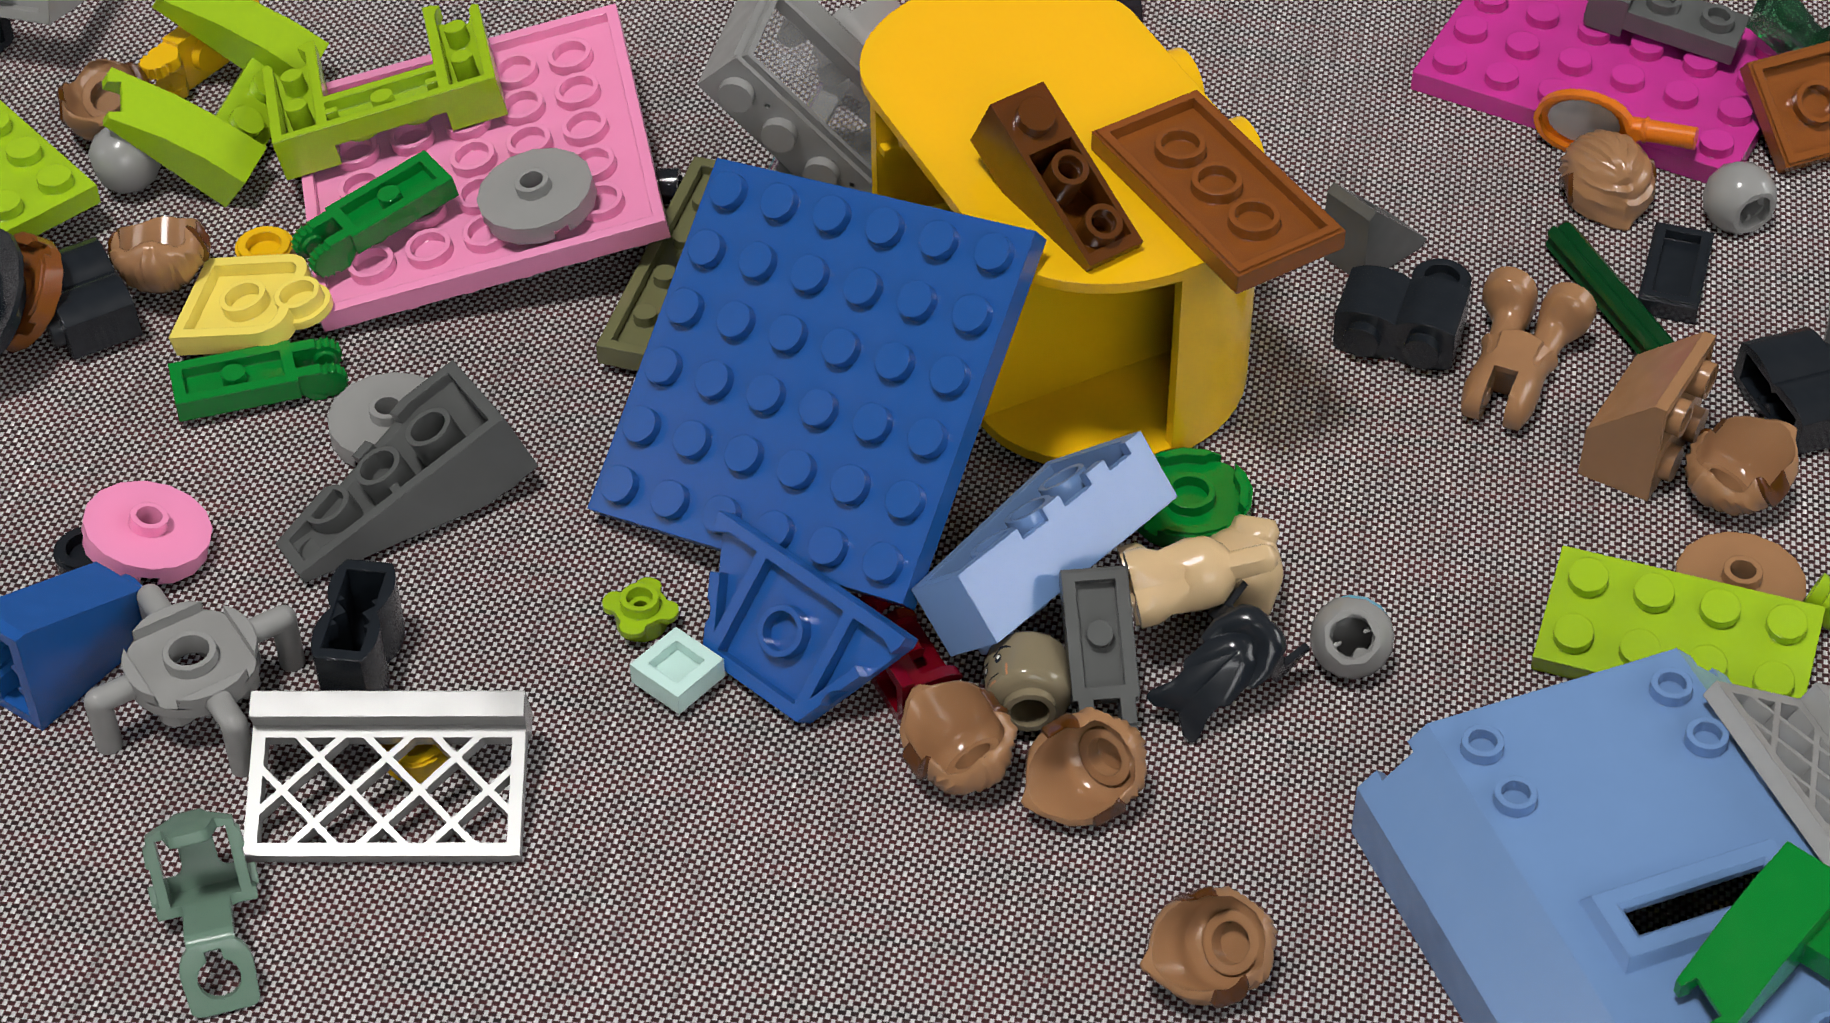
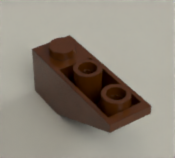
(1053, 177)

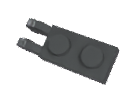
(1100, 639)

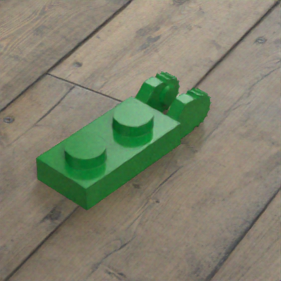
(373, 214)
(257, 377)

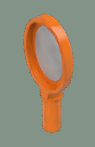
(1574, 112)

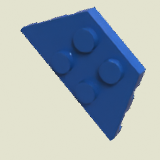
(791, 627)

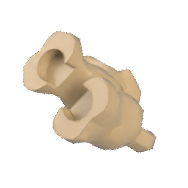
(1204, 570)

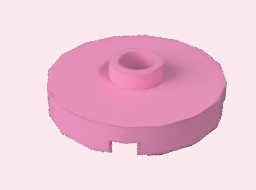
(146, 531)

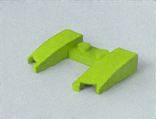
(312, 124)
(201, 147)

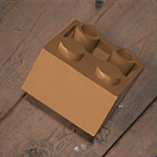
(1650, 417)

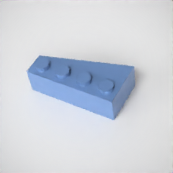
(1054, 522)

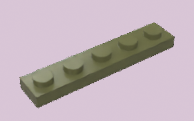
(640, 304)

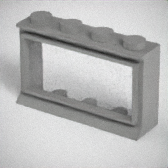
(796, 88)

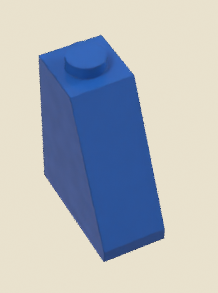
(63, 639)

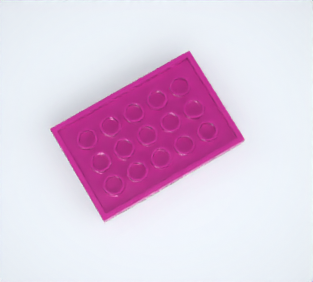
(1518, 51)

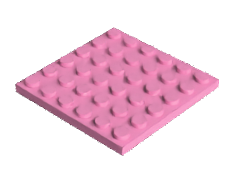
(563, 89)

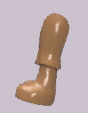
(1517, 360)

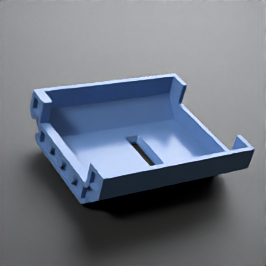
(1554, 816)

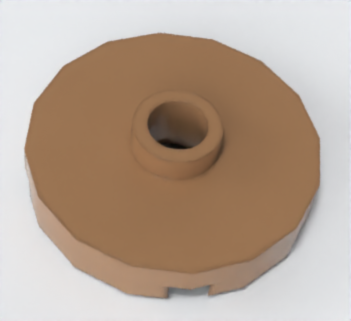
(1744, 562)

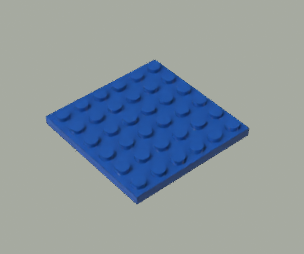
(819, 374)

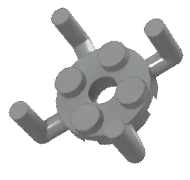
(195, 690)

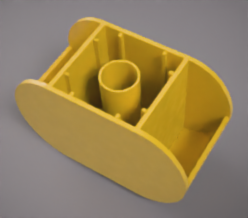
(1097, 351)

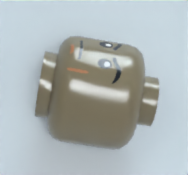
(1029, 678)

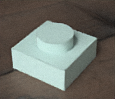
(677, 670)

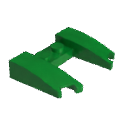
(1765, 937)

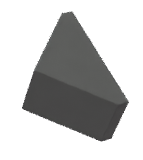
(1371, 232)

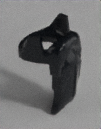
(1237, 652)

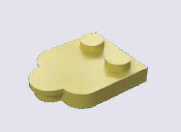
(249, 304)

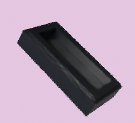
(1675, 272)

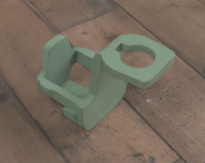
(205, 900)

